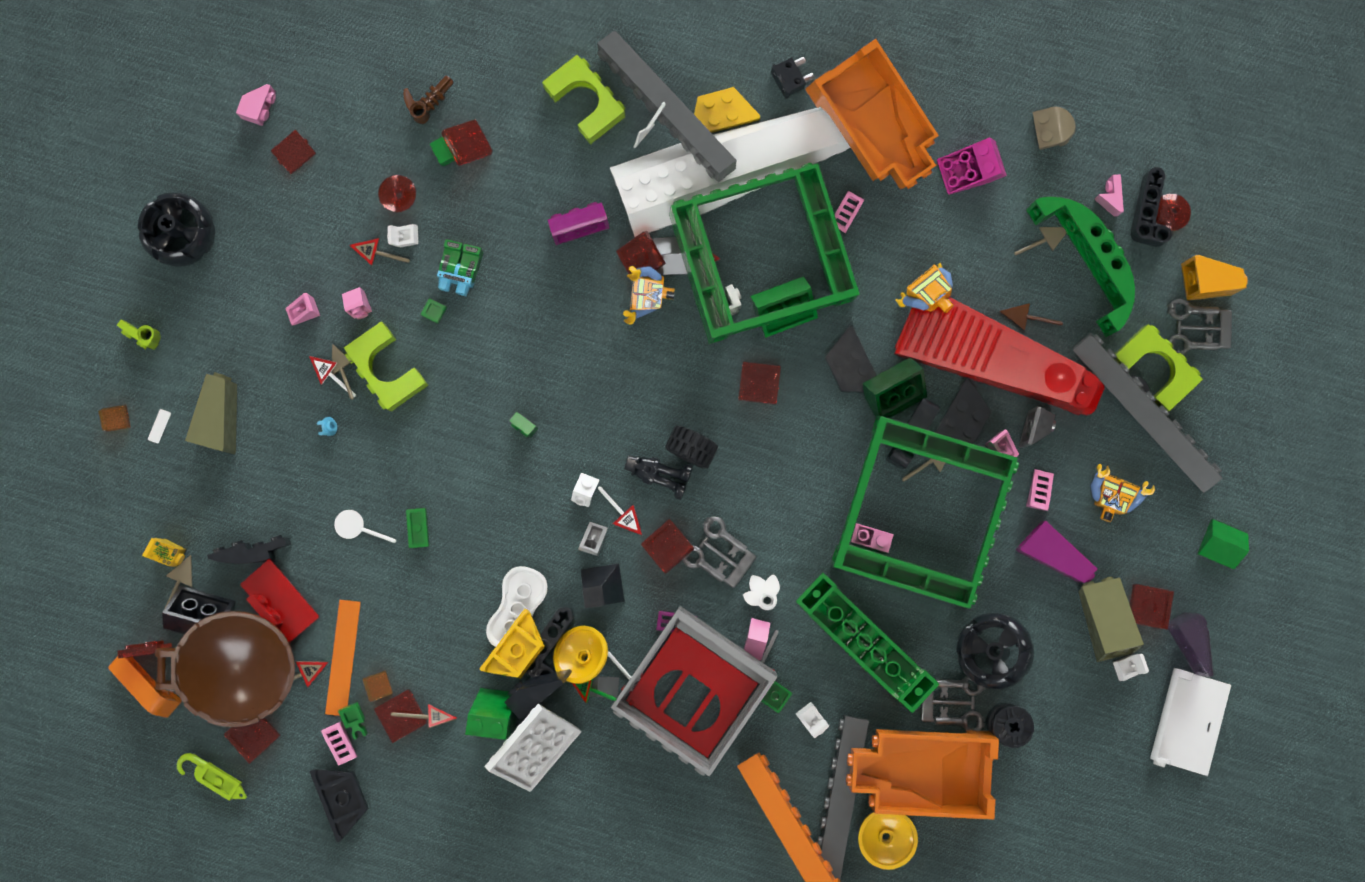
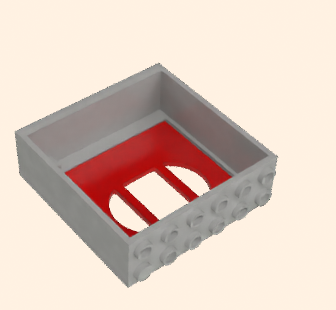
(723, 679)

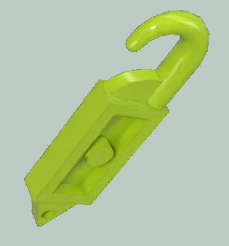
(213, 777)

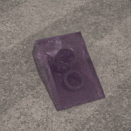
(1193, 639)

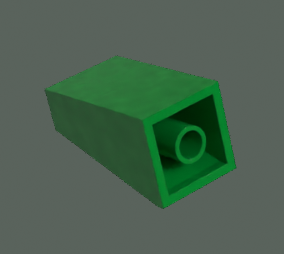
(490, 715)

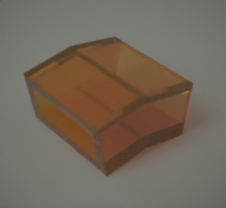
(114, 418)
(377, 686)

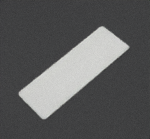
(159, 426)

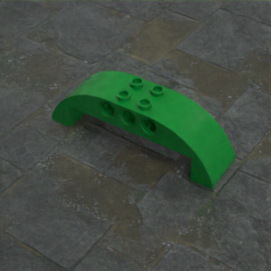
(1097, 250)
(866, 643)

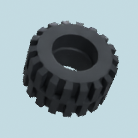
(691, 446)

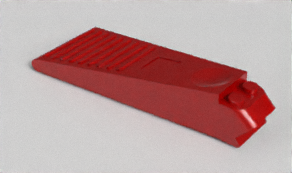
(998, 356)

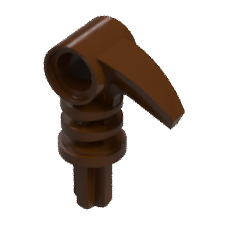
(437, 93)

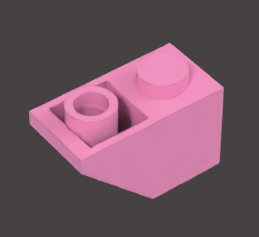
(256, 104)
(356, 303)
(872, 538)

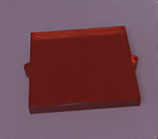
(293, 151)

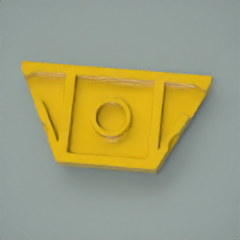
(724, 110)
(516, 649)

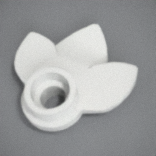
(762, 589)

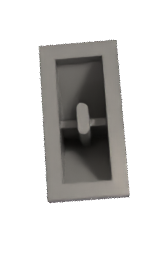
(593, 539)

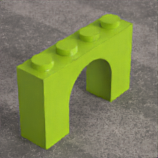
(577, 74)
(362, 353)
(1182, 376)

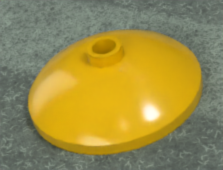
(573, 649)
(889, 852)

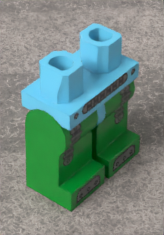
(459, 266)

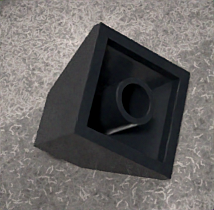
(602, 585)

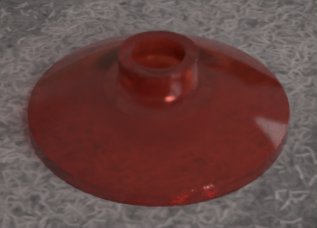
(392, 186)
(1173, 220)

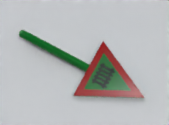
(585, 688)

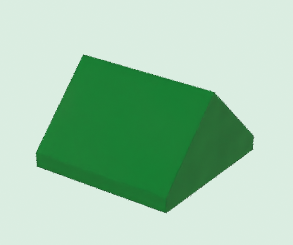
(1224, 544)

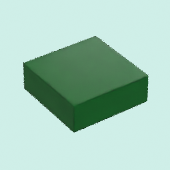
(433, 311)

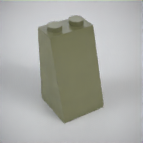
(215, 415)
(1109, 619)

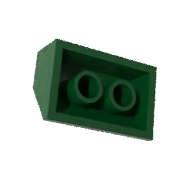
(895, 389)

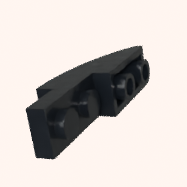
(244, 554)

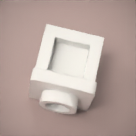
(403, 235)
(733, 296)
(584, 490)
(1130, 666)
(812, 720)

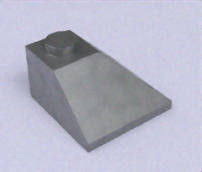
(1037, 426)

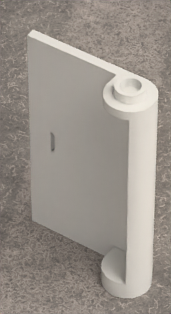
(1190, 722)

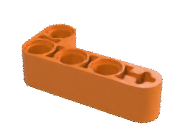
(142, 687)

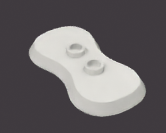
(520, 590)

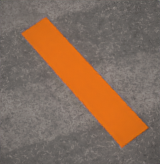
(342, 656)

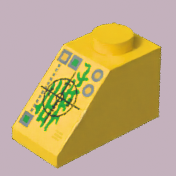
(164, 552)

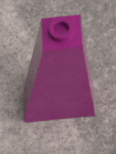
(1054, 551)

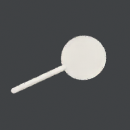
(350, 525)

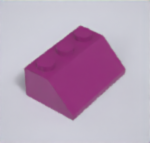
(578, 223)

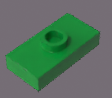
(417, 528)

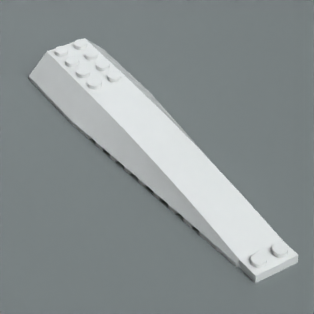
(672, 174)

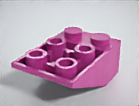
(971, 166)

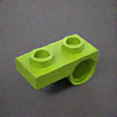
(140, 334)

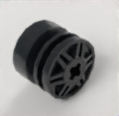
(998, 724)

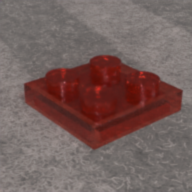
(466, 142)
(641, 253)
(759, 383)
(667, 546)
(1151, 606)
(142, 649)
(400, 726)
(252, 738)

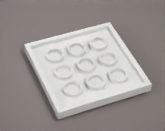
(533, 748)

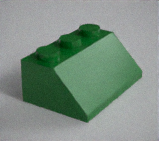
(782, 297)

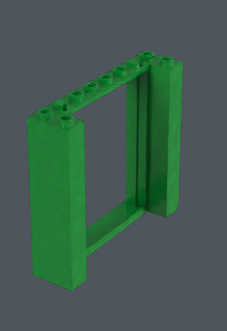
(703, 270)
(904, 573)

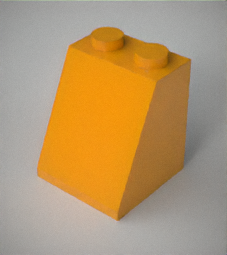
(1211, 278)

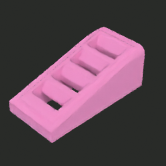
(852, 196)
(1047, 492)
(345, 740)

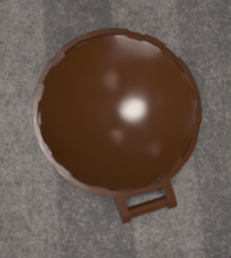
(229, 668)

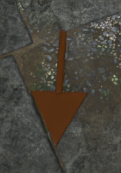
(1020, 315)

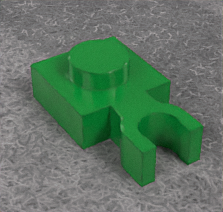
(353, 717)

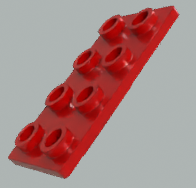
(278, 600)

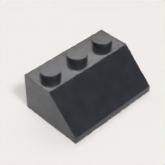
(190, 607)

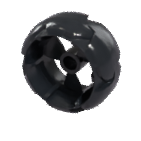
(166, 214)
(1013, 634)

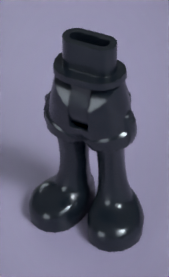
(648, 471)

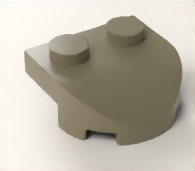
(1053, 127)

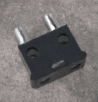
(789, 77)

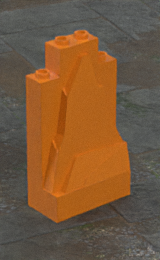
(877, 116)
(926, 773)

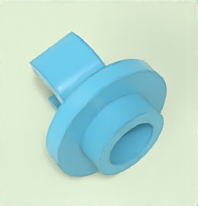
(328, 426)

